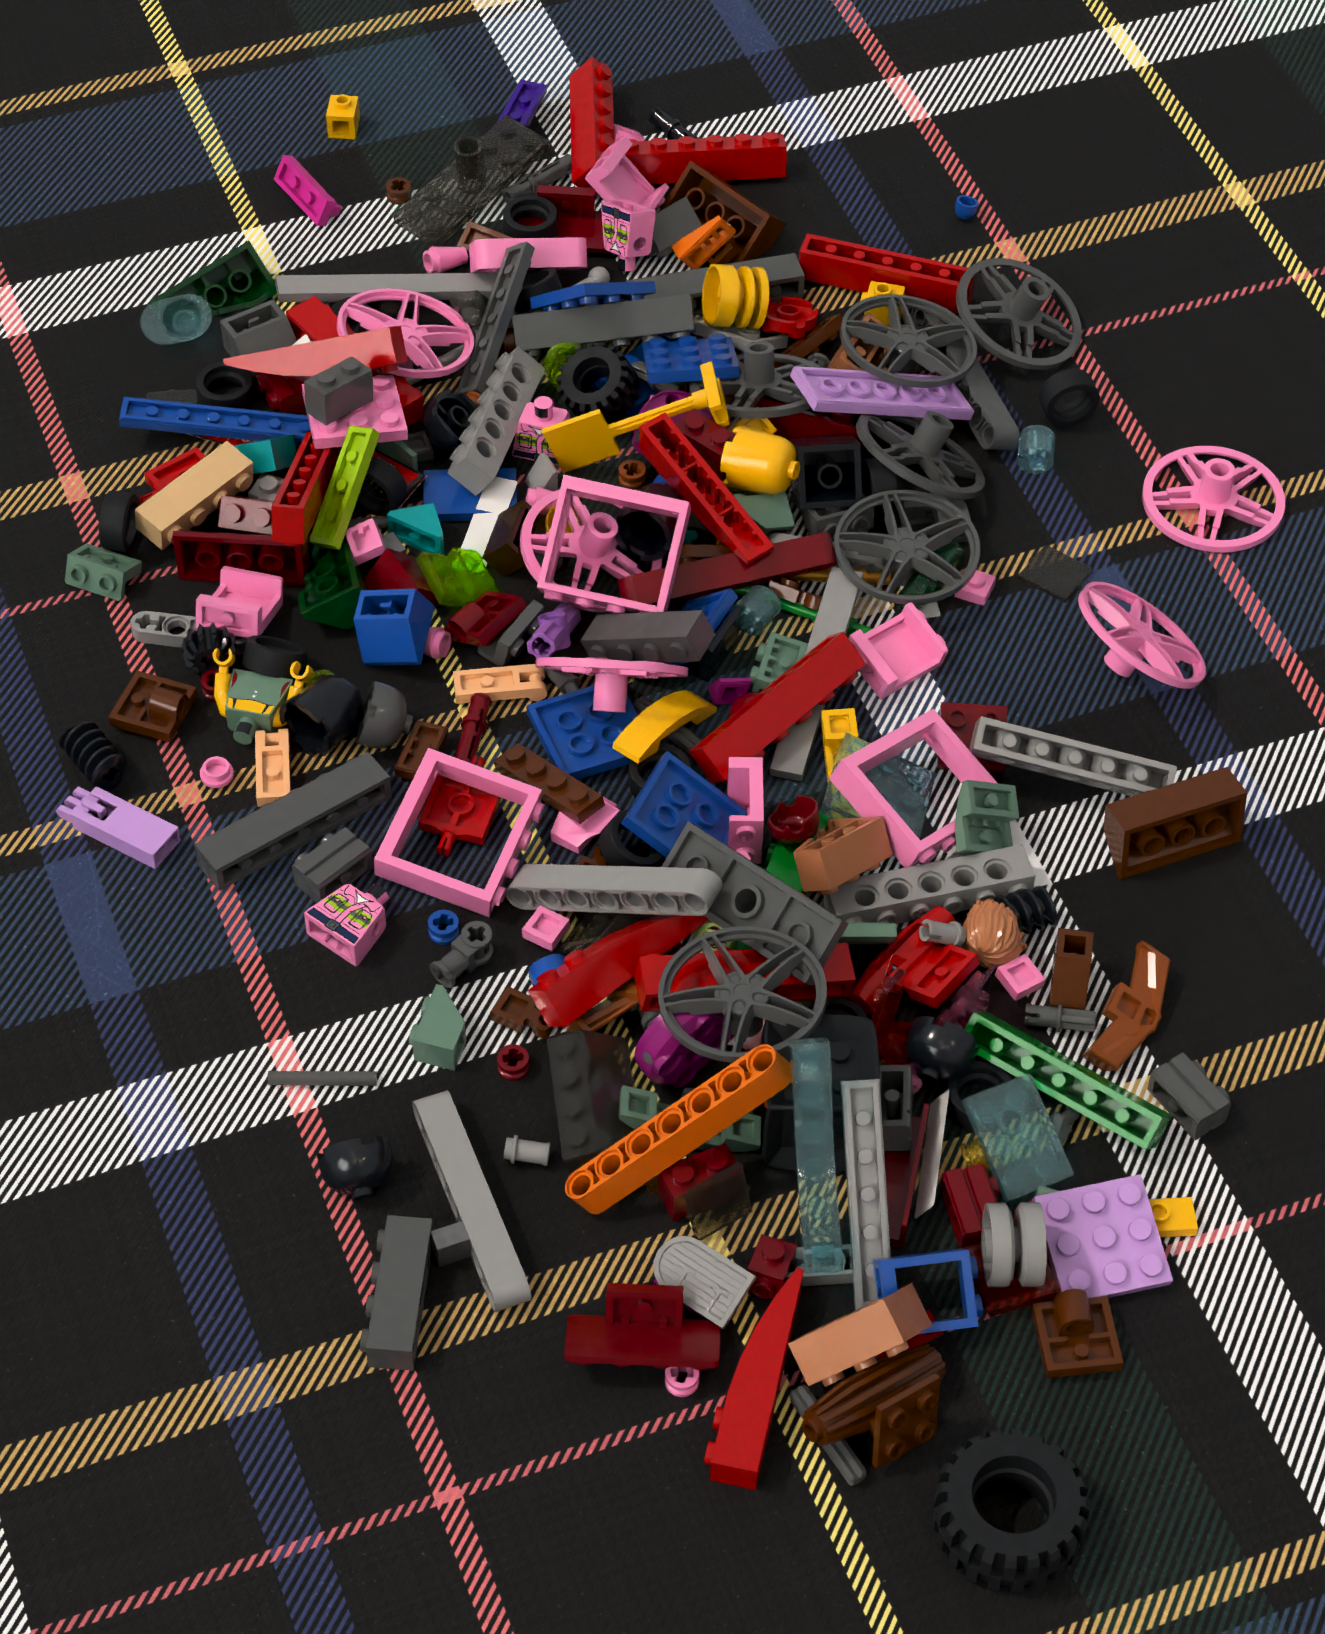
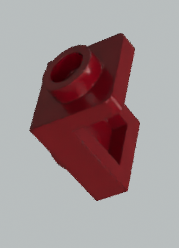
(770, 1265)

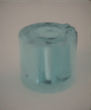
(1036, 449)
(758, 609)

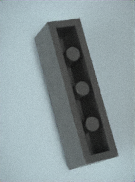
(649, 636)
(399, 1293)

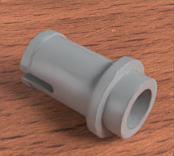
(942, 933)
(526, 1151)

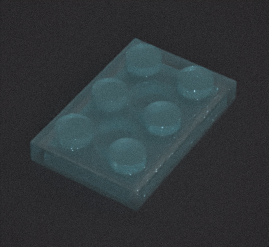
(1017, 1137)

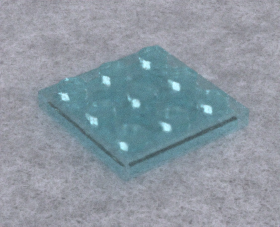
(899, 781)

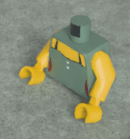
(254, 699)

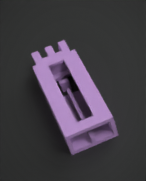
(124, 829)

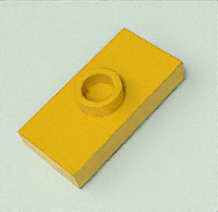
(1174, 1216)

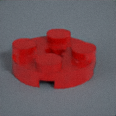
(790, 317)

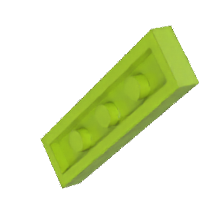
(344, 487)

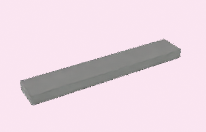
(865, 1183)

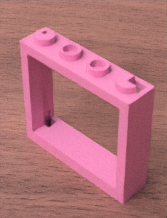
(624, 497)
(869, 802)
(441, 886)

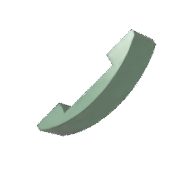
(641, 1105)

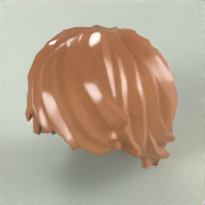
(993, 933)

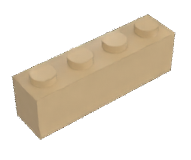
(194, 494)

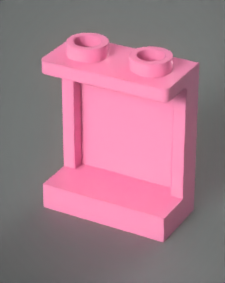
(618, 179)
(242, 602)
(899, 651)
(746, 789)

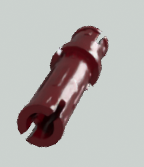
(473, 727)

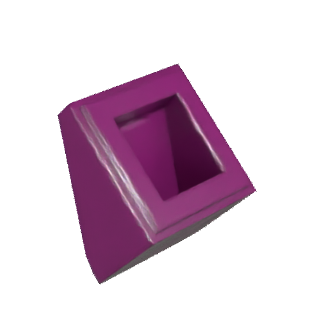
(728, 689)

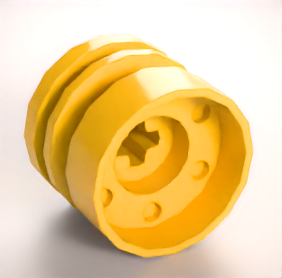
(735, 296)

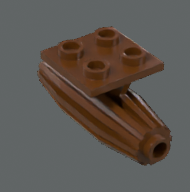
(890, 1397)

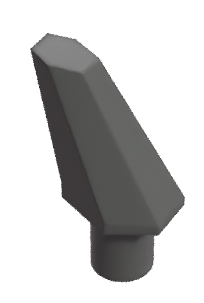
(564, 681)
(1063, 1121)

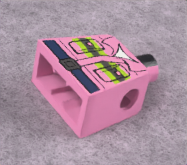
(627, 231)
(529, 438)
(348, 921)

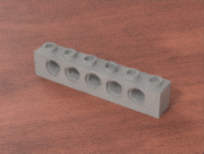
(495, 420)
(1068, 758)
(949, 883)

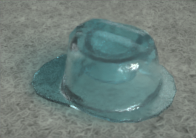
(176, 319)

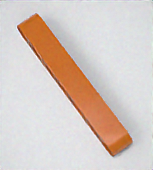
(679, 1129)

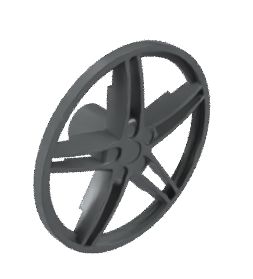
(1021, 311)
(906, 344)
(761, 379)
(923, 449)
(907, 549)
(739, 996)

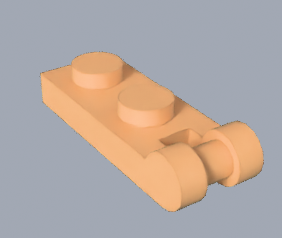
(500, 683)
(272, 765)

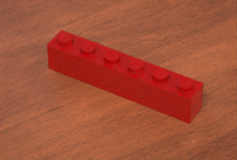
(590, 117)
(726, 157)
(856, 265)
(320, 323)
(302, 493)
(779, 706)
(696, 974)

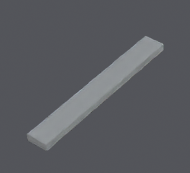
(337, 287)
(832, 618)

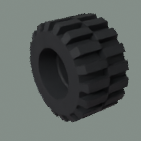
(591, 365)

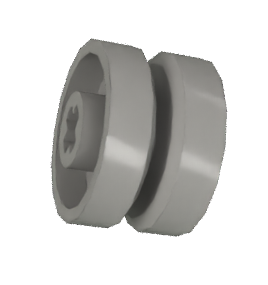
(1013, 1244)

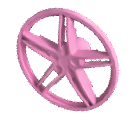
(416, 337)
(1214, 496)
(591, 544)
(1136, 639)
(611, 676)

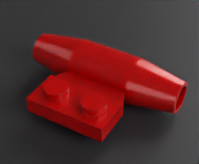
(930, 967)

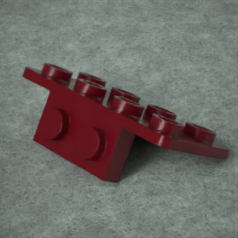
(574, 215)
(643, 1329)

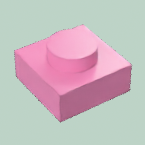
(978, 588)
(545, 928)
(1020, 977)

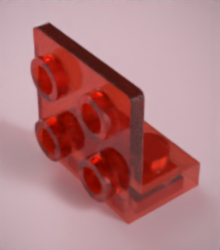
(890, 1034)

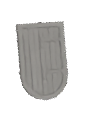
(710, 1280)

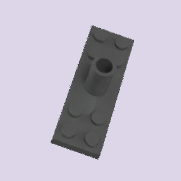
(757, 899)

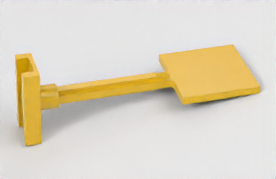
(591, 439)

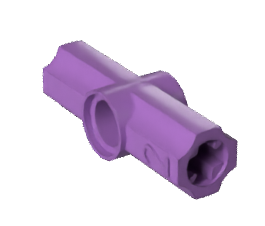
(554, 630)

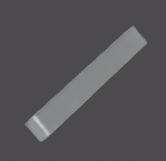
(614, 889)
(471, 1201)

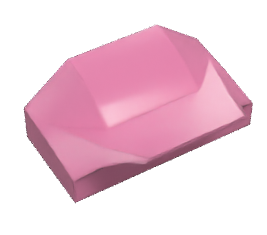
(577, 836)

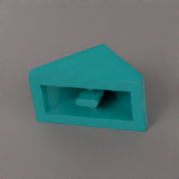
(270, 453)
(417, 527)

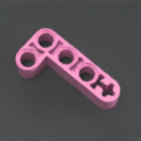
(553, 253)

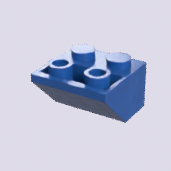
(392, 626)

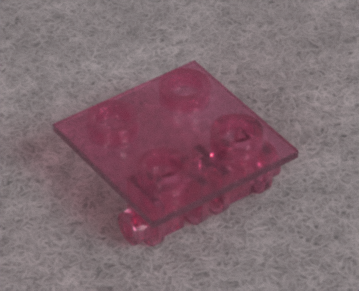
(966, 1000)

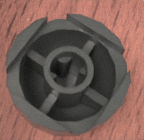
(383, 717)

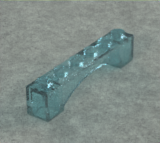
(815, 1155)

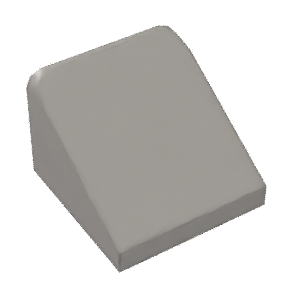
(543, 474)

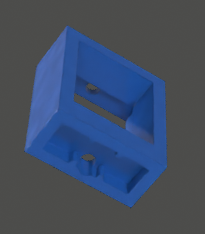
(967, 1271)

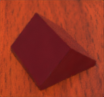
(398, 571)

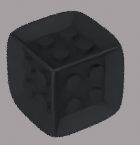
(852, 1058)

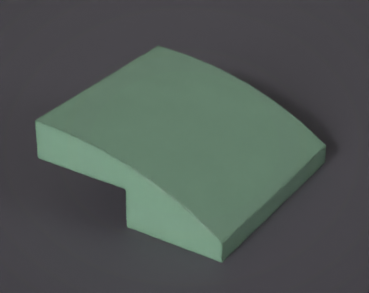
(984, 816)
(869, 933)

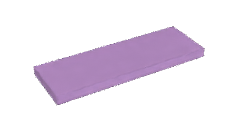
(866, 394)

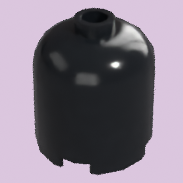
(644, 531)
(323, 714)

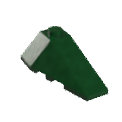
(229, 283)
(332, 587)

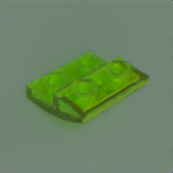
(456, 577)

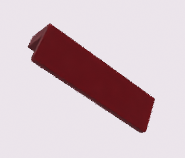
(901, 1177)

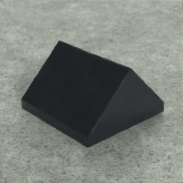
(725, 639)

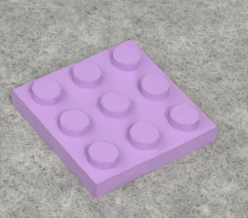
(1104, 1238)

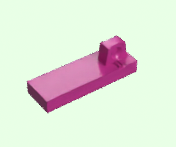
(306, 191)

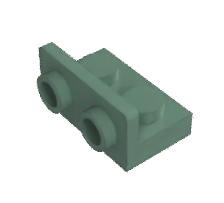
(100, 571)
(775, 659)

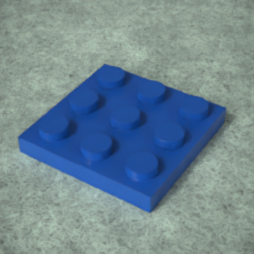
(592, 294)
(682, 358)
(576, 735)
(672, 799)

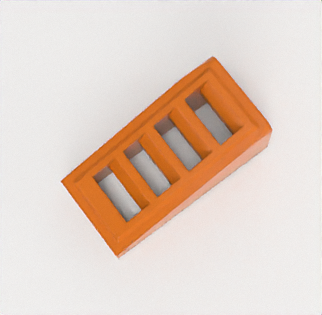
(697, 248)

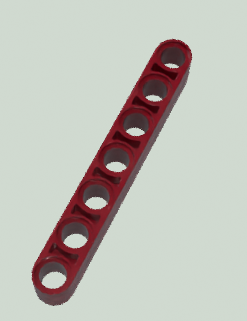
(730, 572)

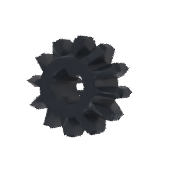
(201, 643)

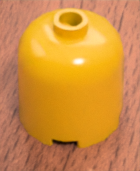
(759, 462)

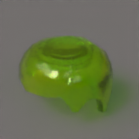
(556, 357)

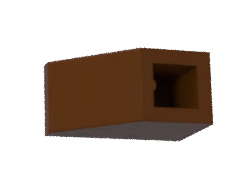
(1071, 968)

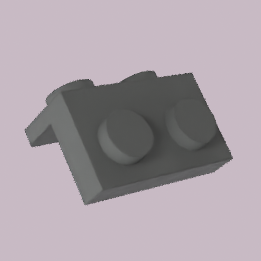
(513, 637)

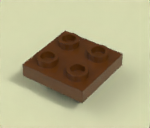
(153, 706)
(1076, 1335)

